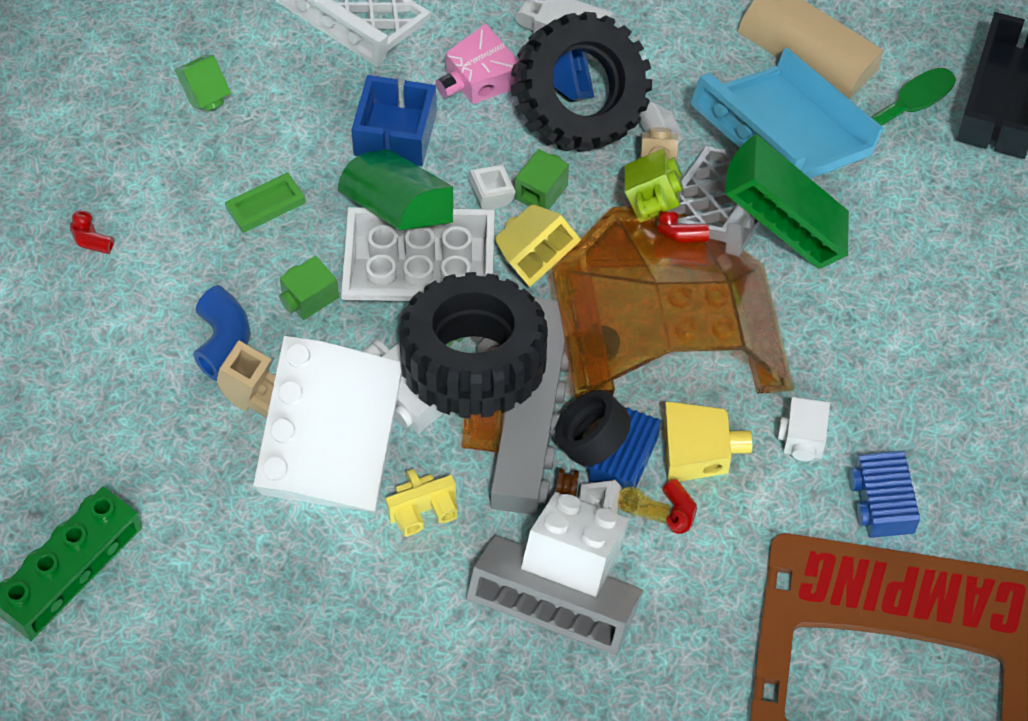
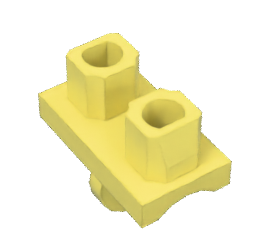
(420, 496)

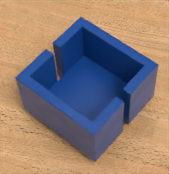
(386, 125)

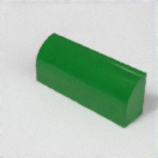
(397, 190)
(788, 202)

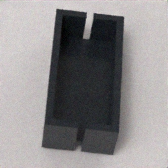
(999, 93)

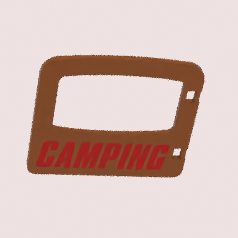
(891, 595)

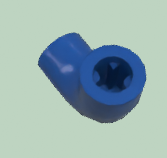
(228, 325)

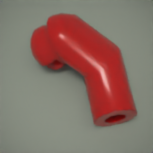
(681, 233)
(86, 236)
(683, 509)

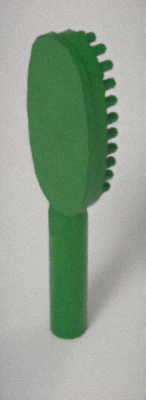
(919, 94)

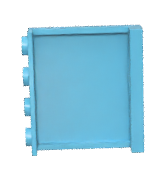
(792, 113)

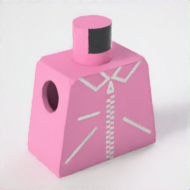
(478, 67)

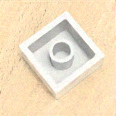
(574, 543)

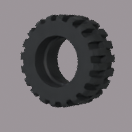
(624, 72)
(480, 380)

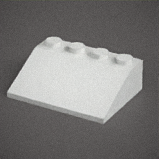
(399, 263)
(328, 425)

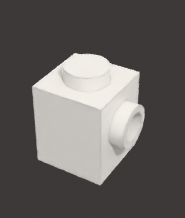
(805, 429)

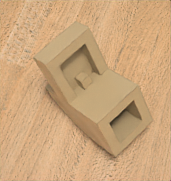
(247, 379)

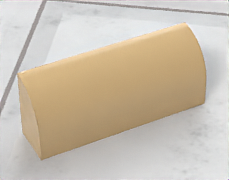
(816, 38)

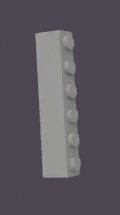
(528, 428)

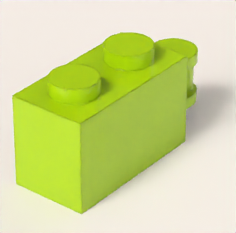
(653, 184)

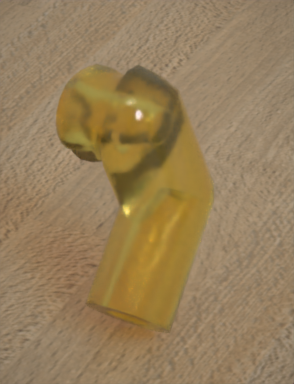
(637, 503)

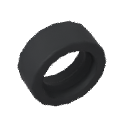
(604, 439)

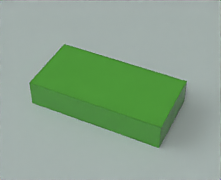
(265, 202)

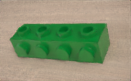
(67, 562)

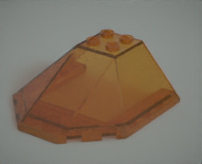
(642, 295)

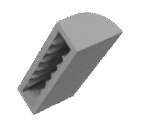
(592, 620)

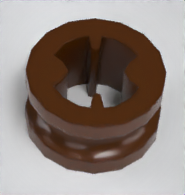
(567, 482)

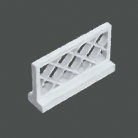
(357, 33)

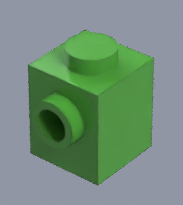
(203, 82)
(542, 180)
(308, 288)

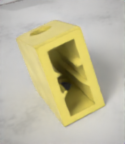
(536, 242)
(700, 441)

